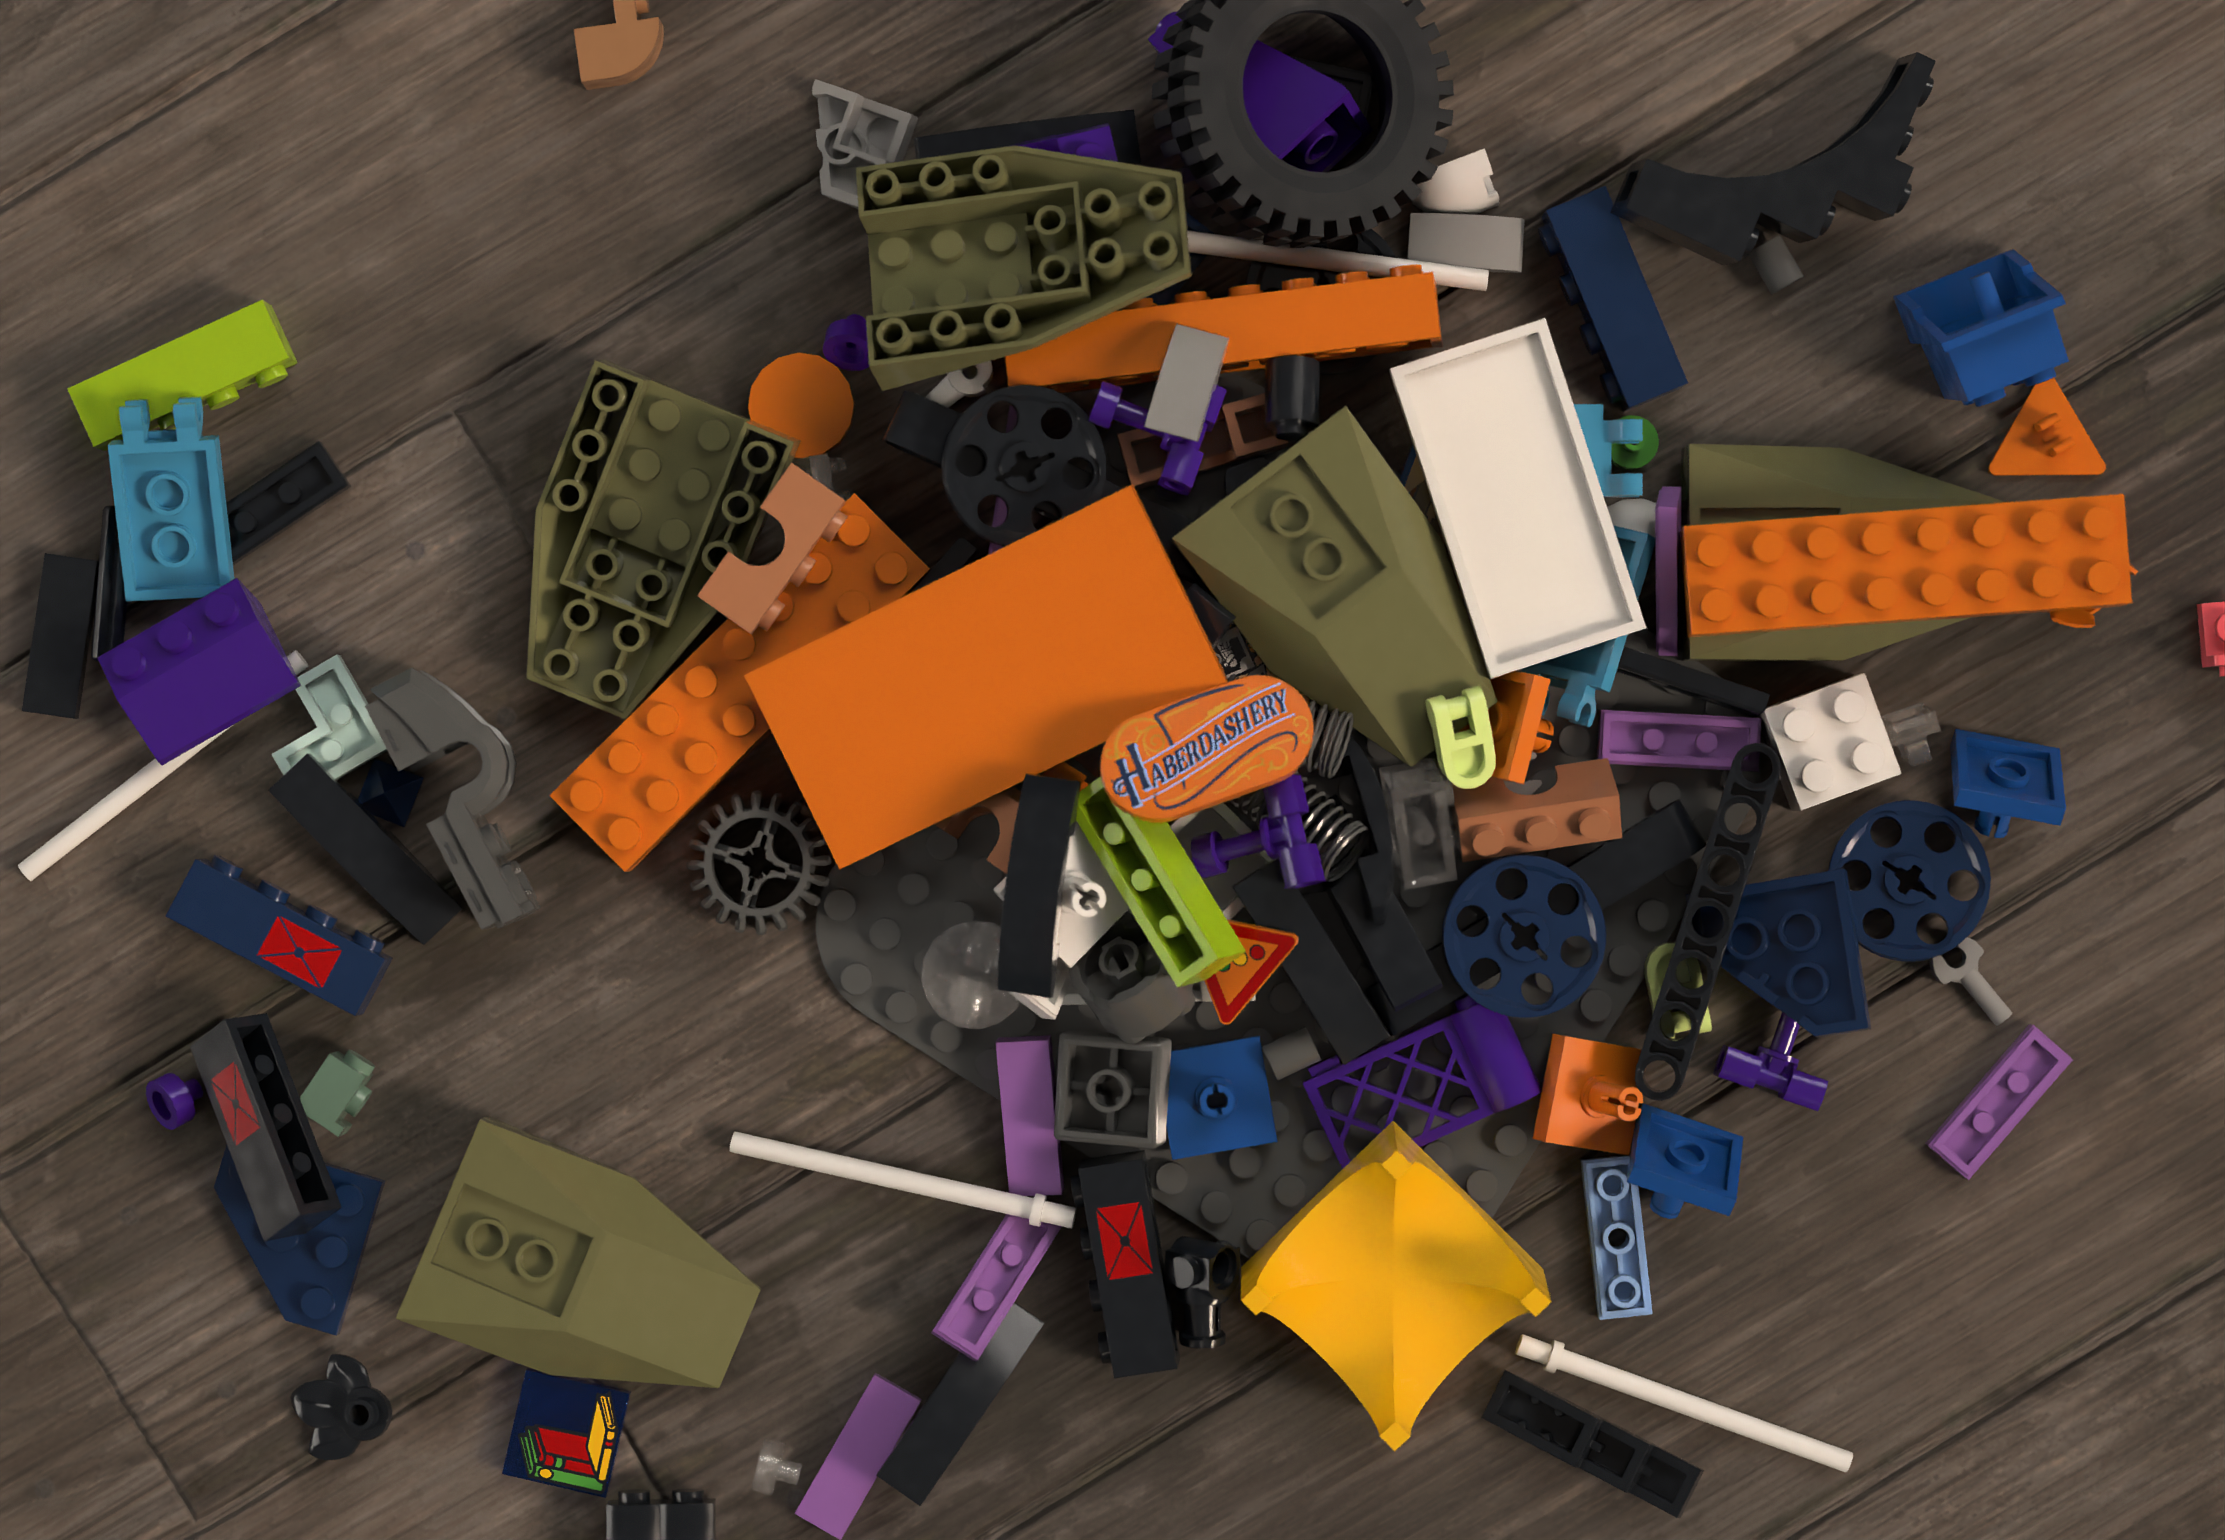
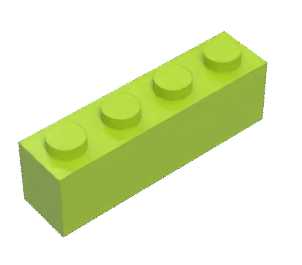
(203, 364)
(1159, 888)

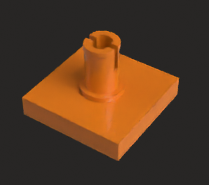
(1516, 723)
(1589, 1095)

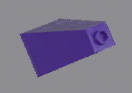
(1293, 107)

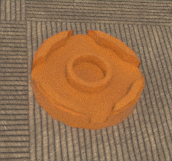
(803, 400)

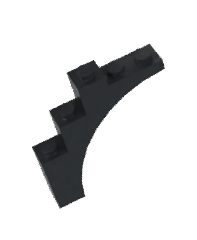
(1856, 171)

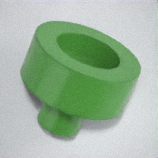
(1636, 456)

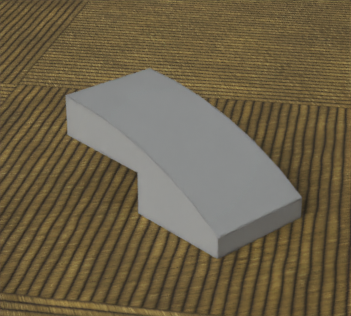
(1467, 240)
(1186, 382)

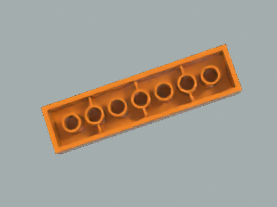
(1302, 319)
(1906, 565)
(705, 712)

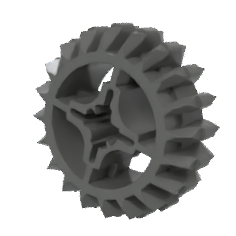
(715, 850)

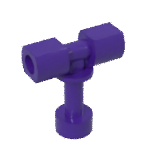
(1183, 454)
(1278, 834)
(1773, 1068)

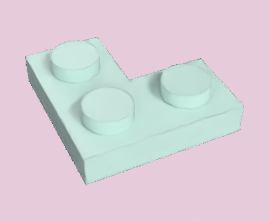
(344, 728)

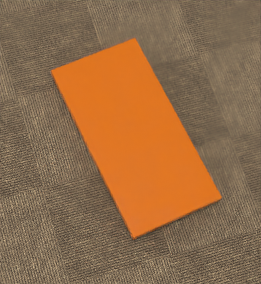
(985, 677)

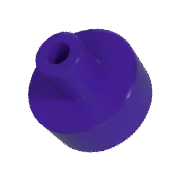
(847, 343)
(173, 1099)

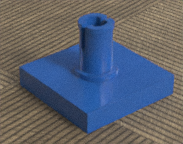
(2006, 780)
(1218, 1098)
(1684, 1162)

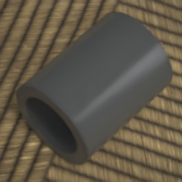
(1775, 264)
(1291, 1053)

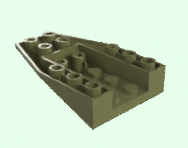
(1008, 252)
(1799, 482)
(634, 529)
(1342, 586)
(574, 1270)

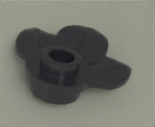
(333, 1409)

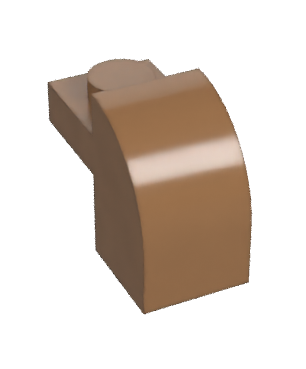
(621, 50)

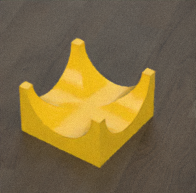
(1393, 1278)

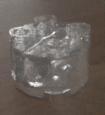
(963, 976)

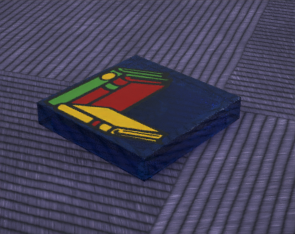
(566, 1433)

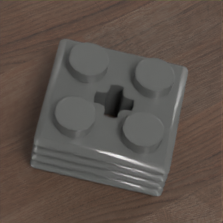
(1089, 1113)

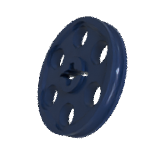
(1934, 870)
(1552, 930)

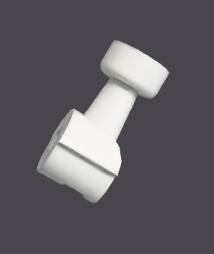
(962, 382)

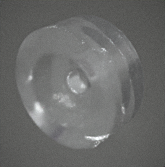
(773, 1467)

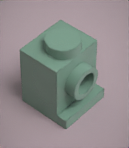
(338, 1090)

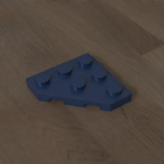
(1798, 950)
(312, 1271)

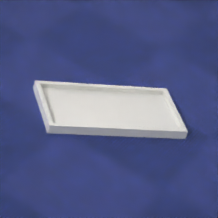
(1517, 498)

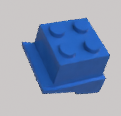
(1986, 328)

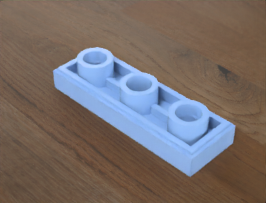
(1618, 1271)

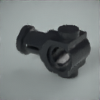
(1203, 1278)

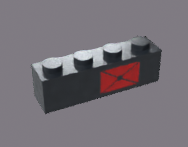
(265, 1126)
(1127, 1263)

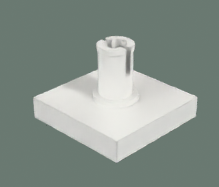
(1088, 903)

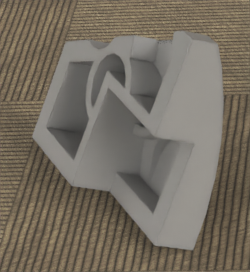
(856, 135)

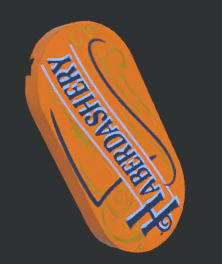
(1206, 748)

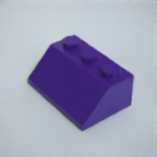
(199, 671)

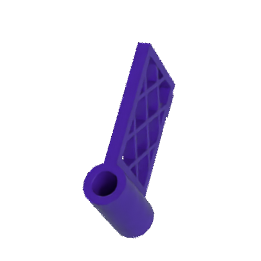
(1485, 1051)

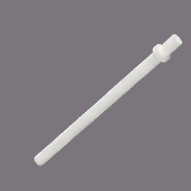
(1331, 259)
(116, 802)
(1034, 1209)
(1556, 1357)

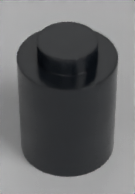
(1292, 396)

